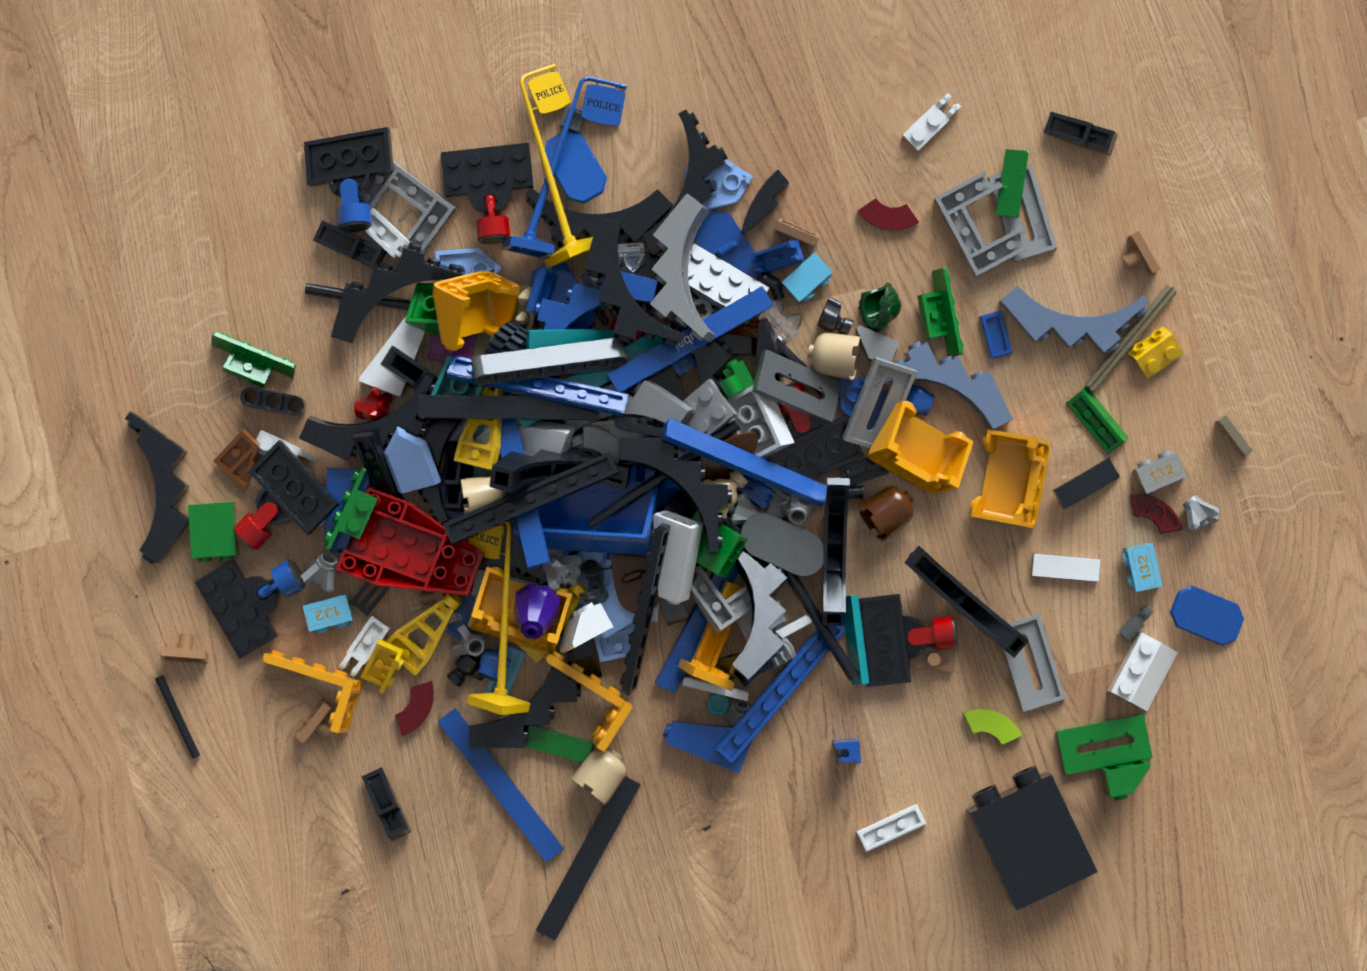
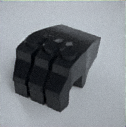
(679, 504)

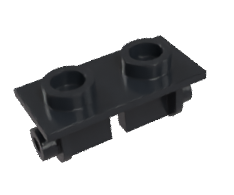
(862, 471)

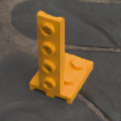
(709, 650)
(346, 699)
(613, 716)

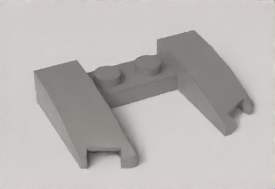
(434, 207)
(979, 256)
(717, 610)

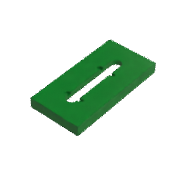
(1077, 762)

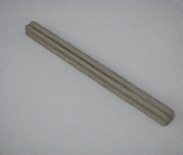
(1130, 338)

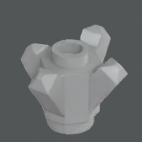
(796, 509)
(742, 510)
(1200, 514)
(561, 570)
(321, 571)
(470, 643)

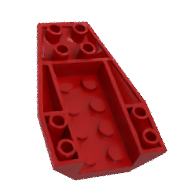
(409, 551)

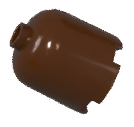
(887, 511)

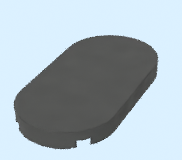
(783, 544)

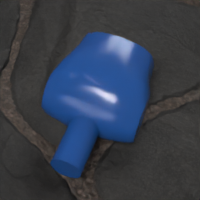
(920, 399)
(489, 664)

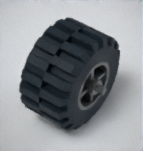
(507, 339)

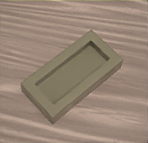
(1234, 436)

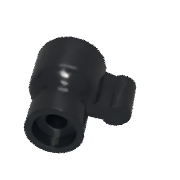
(831, 319)
(465, 666)

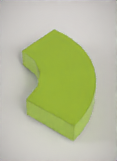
(992, 722)

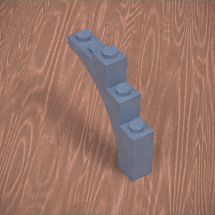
(1100, 330)
(979, 392)

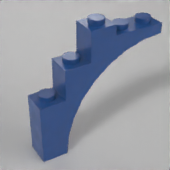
(586, 299)

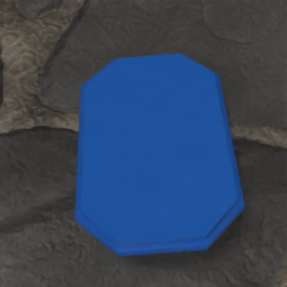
(577, 168)
(726, 241)
(564, 280)
(1206, 615)

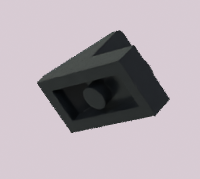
(586, 657)

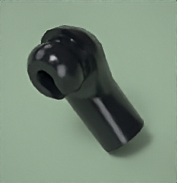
(773, 283)

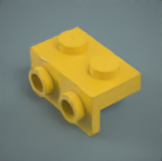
(1155, 352)
(382, 664)

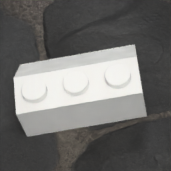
(762, 417)
(584, 625)
(1142, 671)

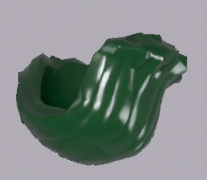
(879, 307)

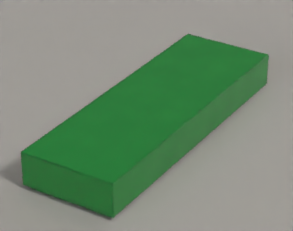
(558, 743)

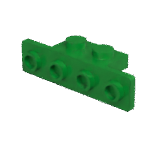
(939, 313)
(249, 362)
(354, 512)

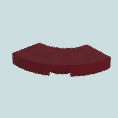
(888, 217)
(1156, 511)
(417, 709)

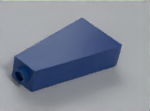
(337, 483)
(701, 740)

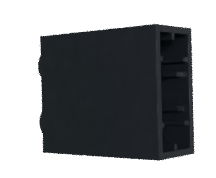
(1030, 837)

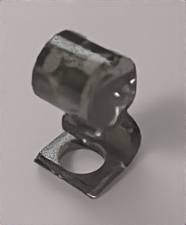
(595, 576)

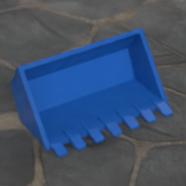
(624, 533)

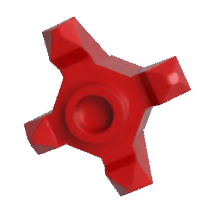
(373, 405)

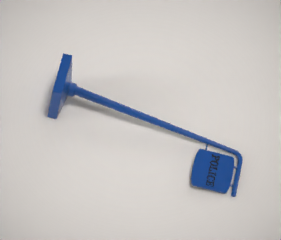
(600, 106)

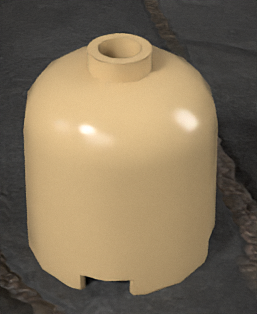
(835, 355)
(479, 493)
(601, 773)

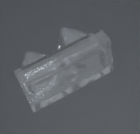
(632, 254)
(783, 327)

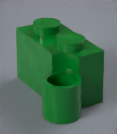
(736, 378)

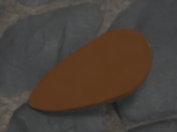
(745, 441)
(627, 577)

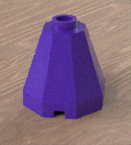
(536, 609)

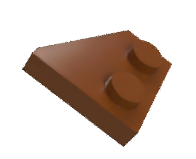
(239, 458)

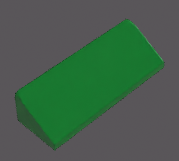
(1013, 183)
(1097, 420)

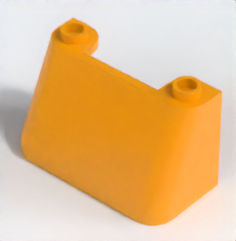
(473, 305)
(920, 451)
(1012, 479)
(488, 609)

